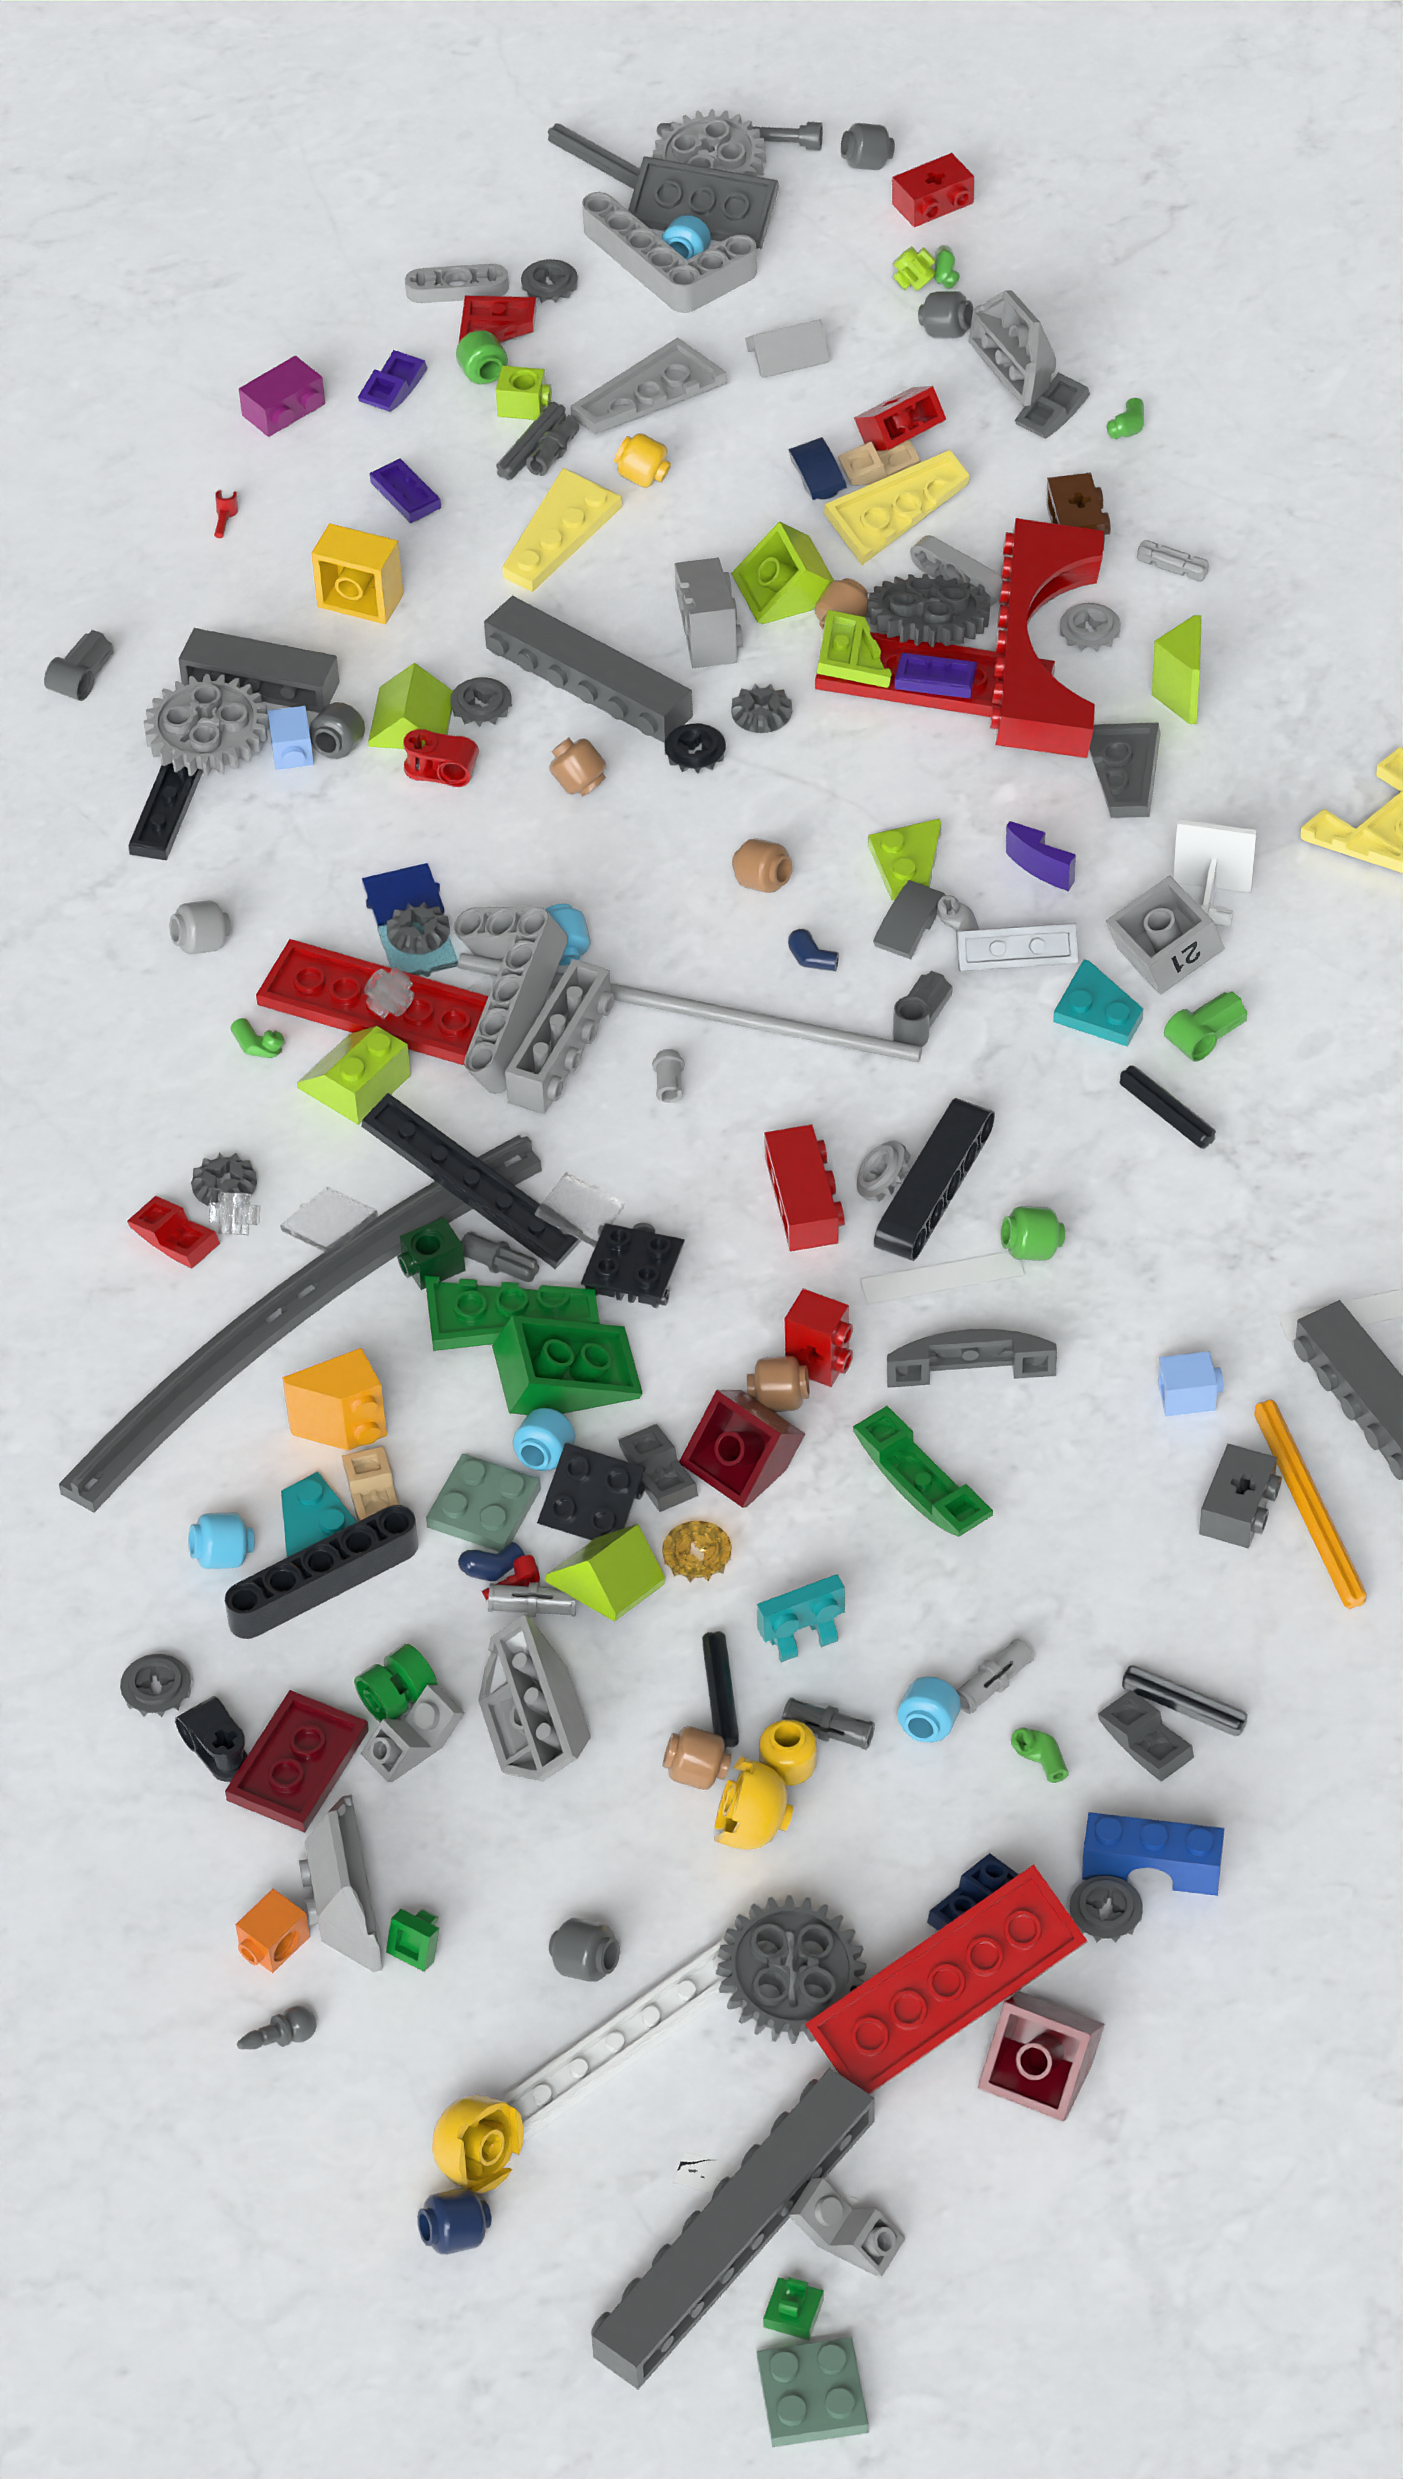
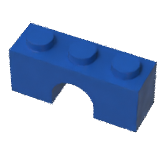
(1181, 1850)

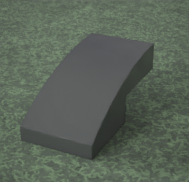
(1053, 406)
(907, 919)
(664, 1476)
(1144, 1737)

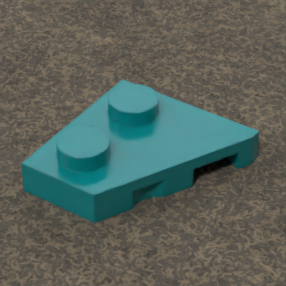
(1098, 1007)
(311, 1513)

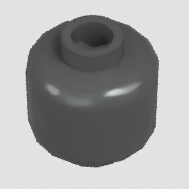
(867, 146)
(946, 314)
(337, 730)
(584, 1950)

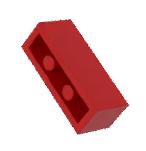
(803, 1187)

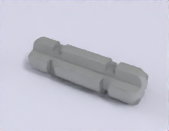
(1172, 560)

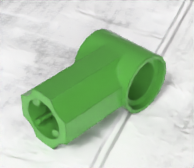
(1199, 1031)

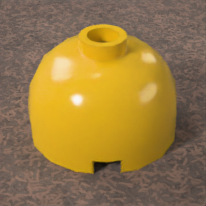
(752, 1807)
(477, 2141)

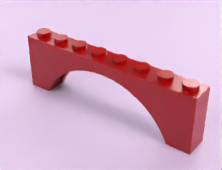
(1032, 704)

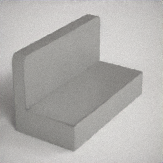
(789, 348)

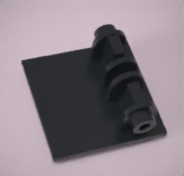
(633, 1265)
(591, 1493)

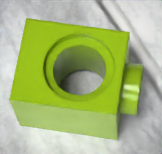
(522, 392)

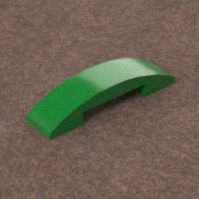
(917, 1476)

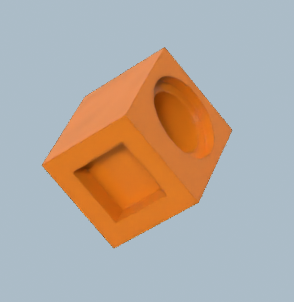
(272, 1931)

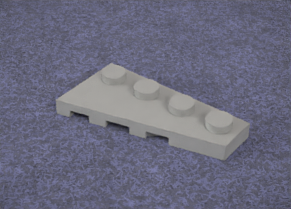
(650, 385)

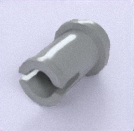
(668, 1067)

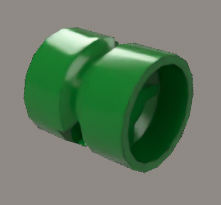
(390, 1687)

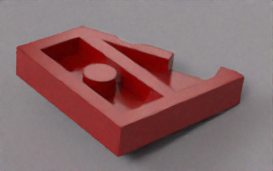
(499, 315)

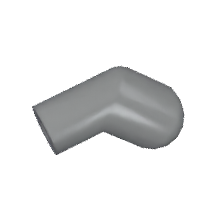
(956, 914)

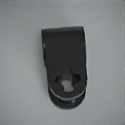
(213, 1737)

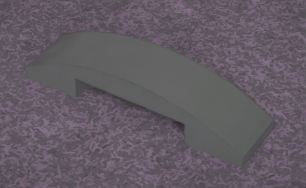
(969, 1349)

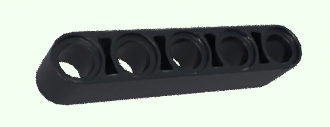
(934, 1179)
(298, 1583)

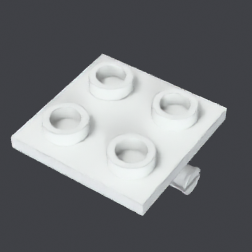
(1215, 859)

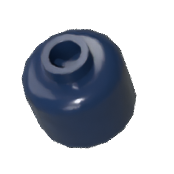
(453, 2221)

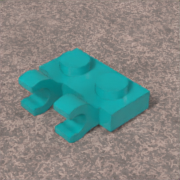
(807, 1606)

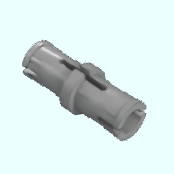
(530, 1600)
(984, 1685)

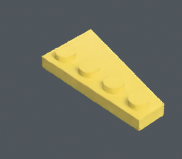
(890, 507)

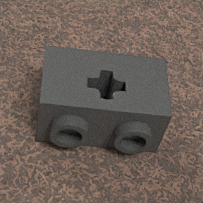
(1239, 1496)

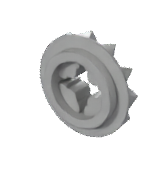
(1099, 617)
(882, 1170)

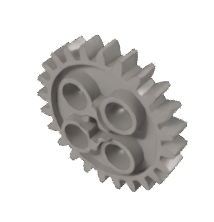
(714, 144)
(206, 725)

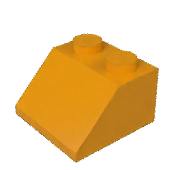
(336, 1402)

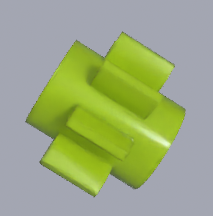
(914, 268)

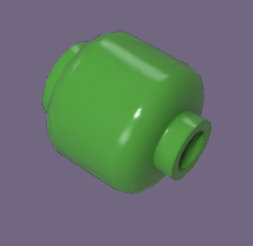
(481, 357)
(1032, 1233)

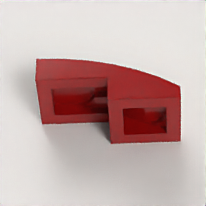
(171, 1232)

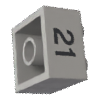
(1165, 934)

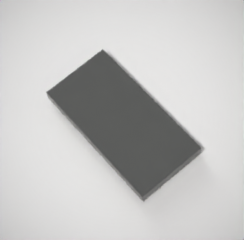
(720, 198)

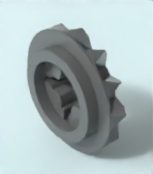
(559, 272)
(485, 690)
(761, 719)
(409, 939)
(205, 1178)
(137, 1680)
(1093, 1895)

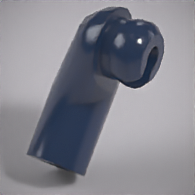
(808, 954)
(489, 1565)

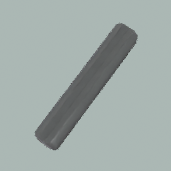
(517, 455)

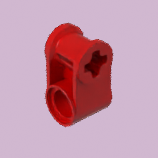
(441, 759)

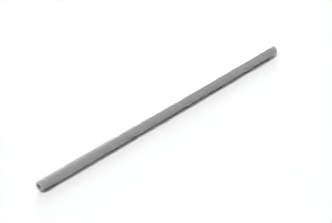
(730, 1015)

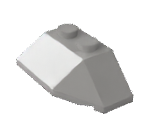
(1013, 346)
(530, 1704)
(340, 1886)

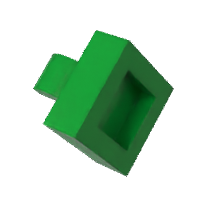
(413, 1938)
(793, 2308)

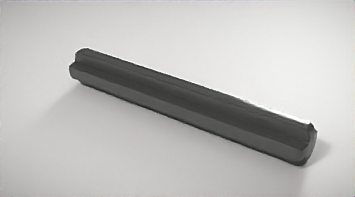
(593, 154)

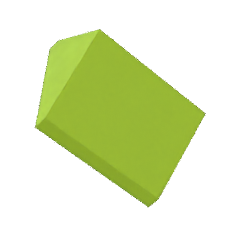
(1178, 669)
(407, 704)
(610, 1573)

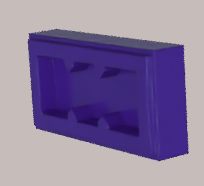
(405, 490)
(935, 675)

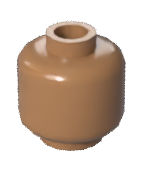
(844, 597)
(577, 766)
(762, 865)
(779, 1383)
(696, 1758)

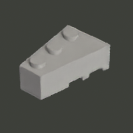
(707, 612)

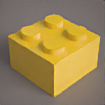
(357, 573)

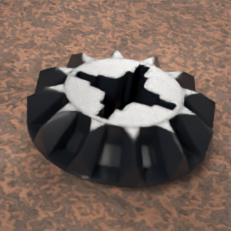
(688, 738)

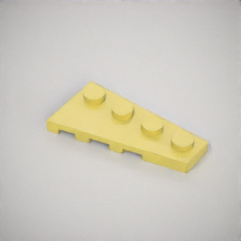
(560, 526)

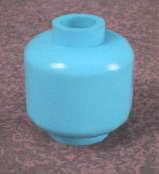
(687, 236)
(575, 926)
(542, 1439)
(220, 1540)
(929, 1709)

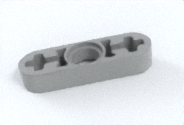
(490, 278)
(939, 558)

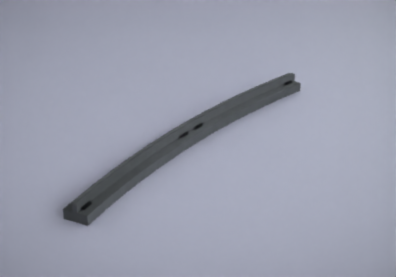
(250, 1335)

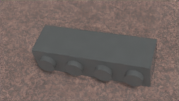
(276, 671)

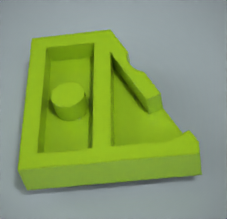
(850, 651)
(906, 854)

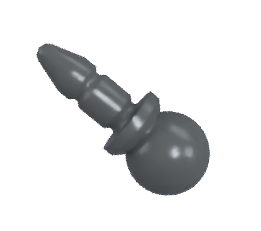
(294, 2025)

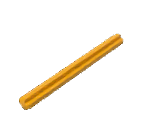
(1310, 1504)

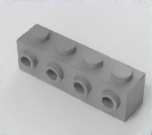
(559, 1036)

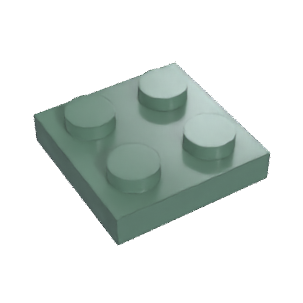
(483, 1503)
(812, 2392)

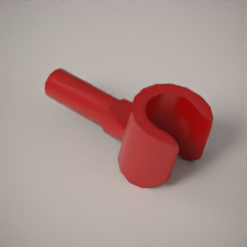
(224, 508)
(525, 1572)

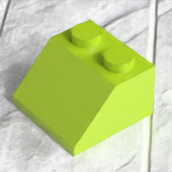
(782, 575)
(358, 1073)

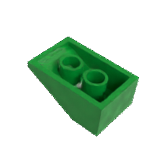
(564, 1365)

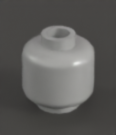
(199, 927)

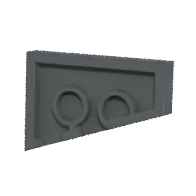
(1126, 766)

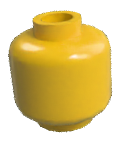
(642, 460)
(789, 1750)

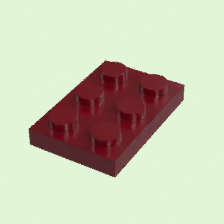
(297, 1761)

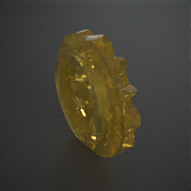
(708, 1539)

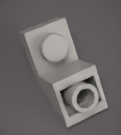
(407, 1742)
(851, 2234)

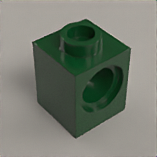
(431, 1252)

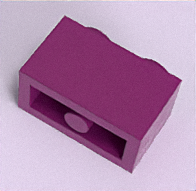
(282, 396)

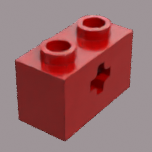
(932, 190)
(900, 418)
(819, 1336)

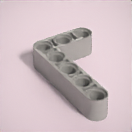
(672, 278)
(531, 952)

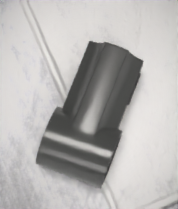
(76, 672)
(920, 1009)

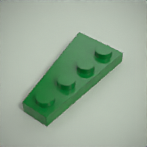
(476, 1313)

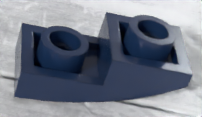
(817, 469)
(974, 1886)

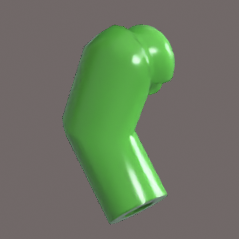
(943, 267)
(1127, 423)
(252, 1044)
(1041, 1749)

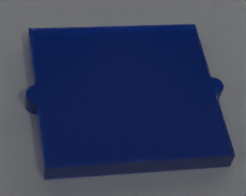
(398, 888)

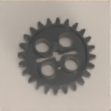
(928, 610)
(750, 1967)

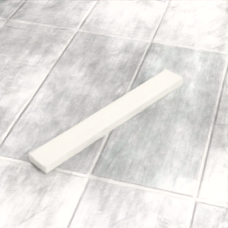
(622, 2040)

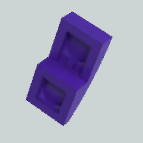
(394, 382)
(1047, 863)

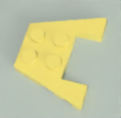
(1376, 839)

